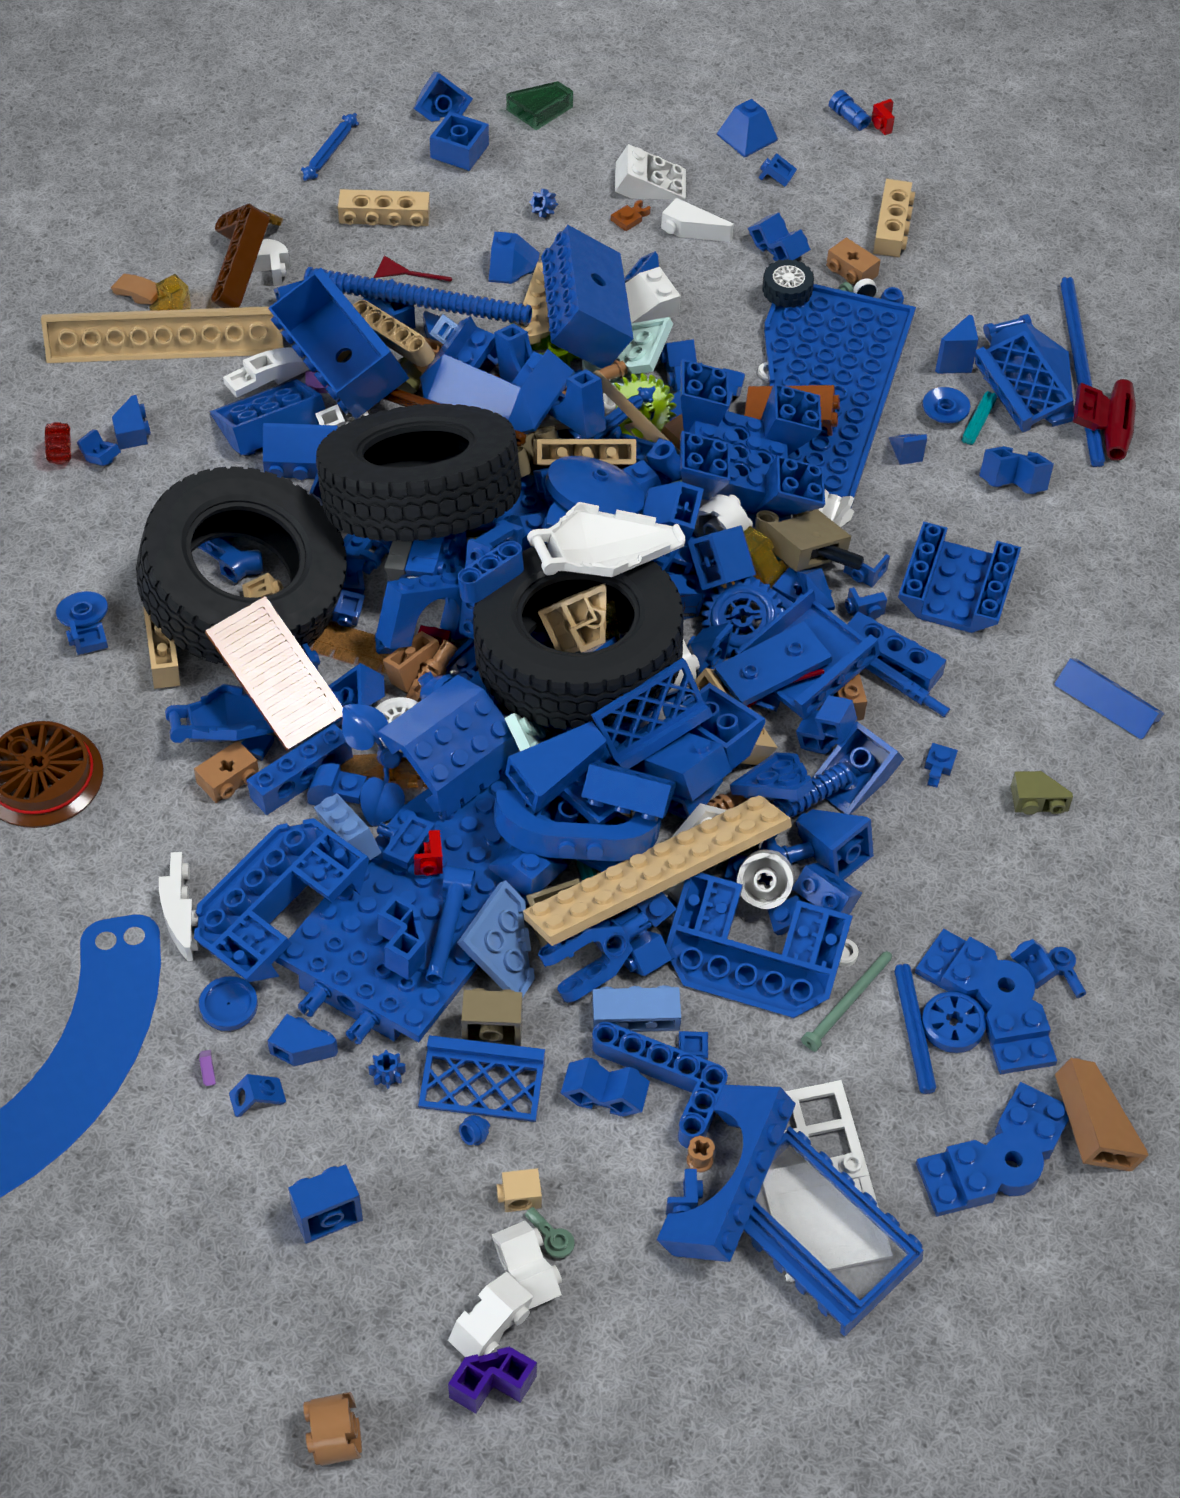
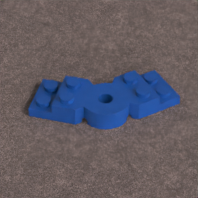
(1014, 1021)
(975, 1172)

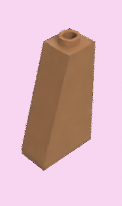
(1097, 1118)

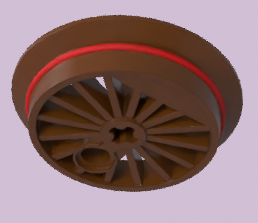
(52, 762)

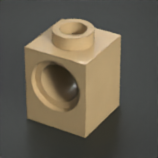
(520, 1190)

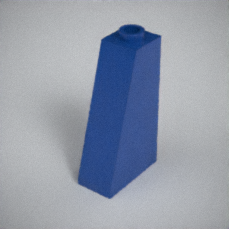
(555, 764)

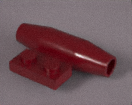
(1112, 414)

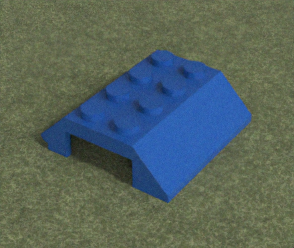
(453, 742)

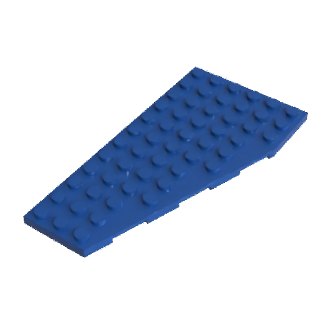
(846, 344)

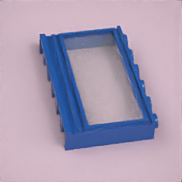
(828, 1233)

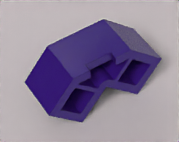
(504, 1370)

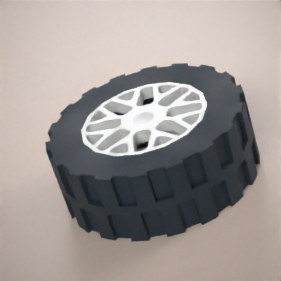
(788, 283)

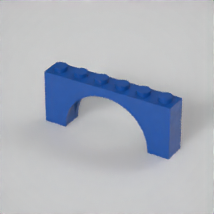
(581, 406)
(717, 1225)

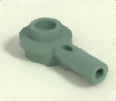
(558, 1242)

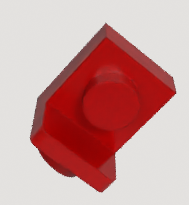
(431, 860)

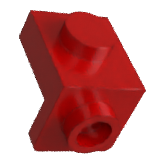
(883, 117)

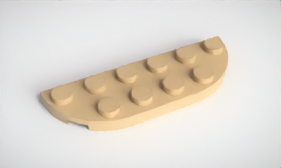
(536, 297)

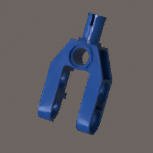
(602, 968)

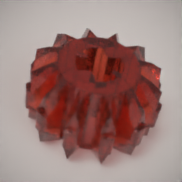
(58, 442)

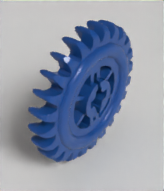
(737, 592)

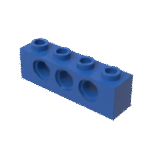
(901, 653)
(296, 769)

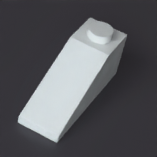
(692, 222)

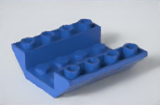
(957, 582)

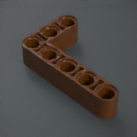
(246, 230)

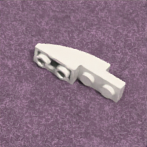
(264, 367)
(177, 906)

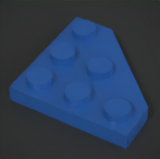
(775, 778)

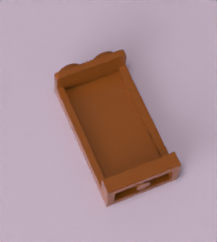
(829, 402)

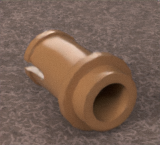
(615, 370)

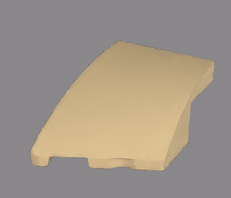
(577, 620)

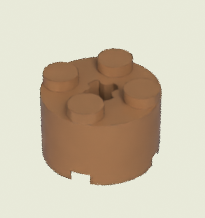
(334, 1429)

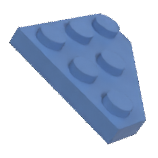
(500, 940)

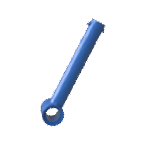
(457, 883)

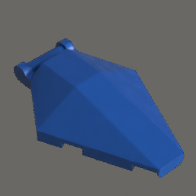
(1053, 353)
(220, 716)

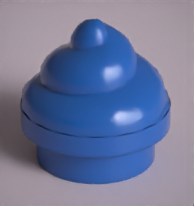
(474, 1130)

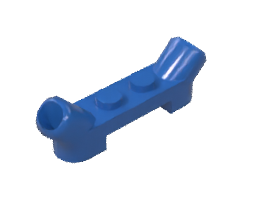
(659, 455)
(234, 563)

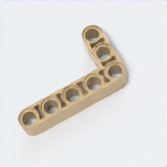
(394, 335)

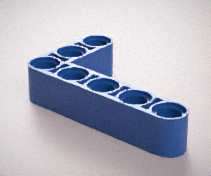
(668, 1072)

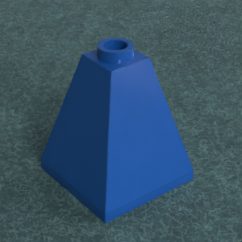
(838, 839)

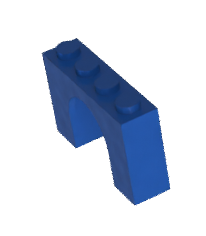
(408, 598)

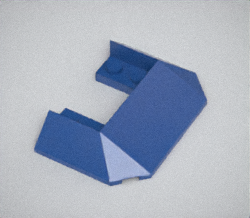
(457, 379)
(239, 909)
(745, 973)

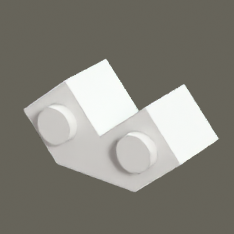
(522, 1258)
(501, 1306)

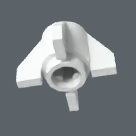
(838, 508)

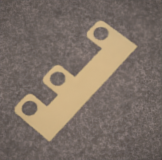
(640, 422)

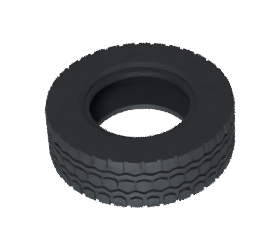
(419, 472)
(249, 507)
(568, 686)

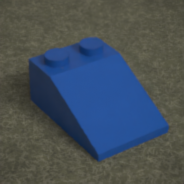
(869, 762)

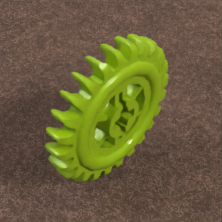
(660, 405)

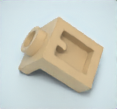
(262, 586)

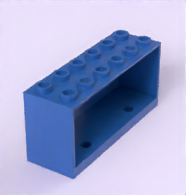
(586, 298)
(325, 325)

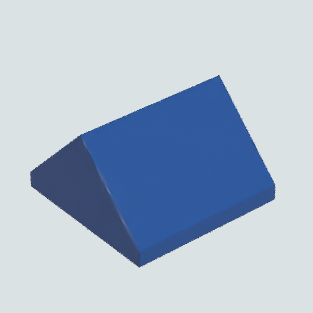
(958, 348)

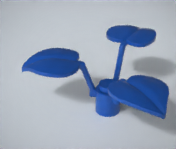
(378, 798)

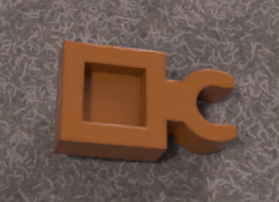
(629, 217)

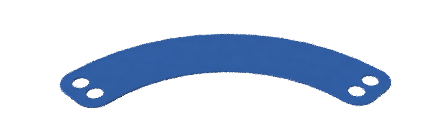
(91, 1056)

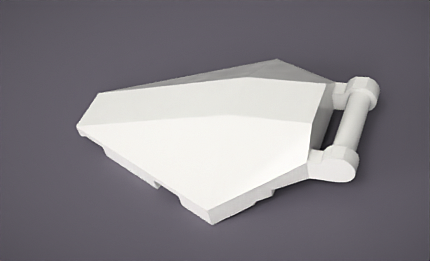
(603, 542)

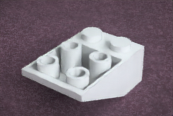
(648, 176)

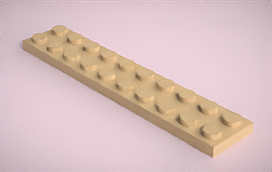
(159, 334)
(655, 869)

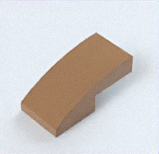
(139, 288)

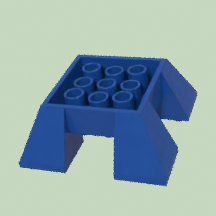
(745, 454)

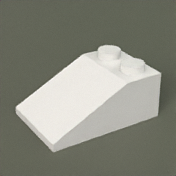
(652, 296)

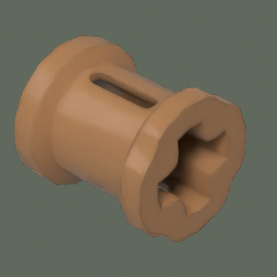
(701, 1146)

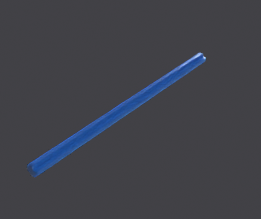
(1080, 362)

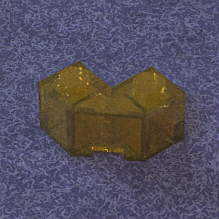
(172, 295)
(763, 559)

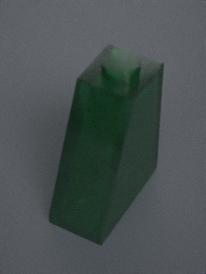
(540, 103)

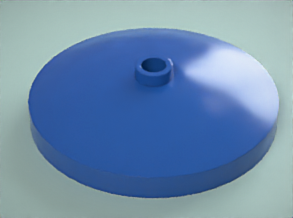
(595, 483)

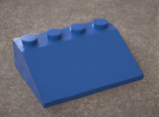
(284, 404)

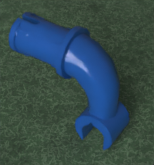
(792, 853)

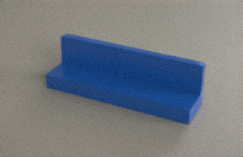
(1108, 698)

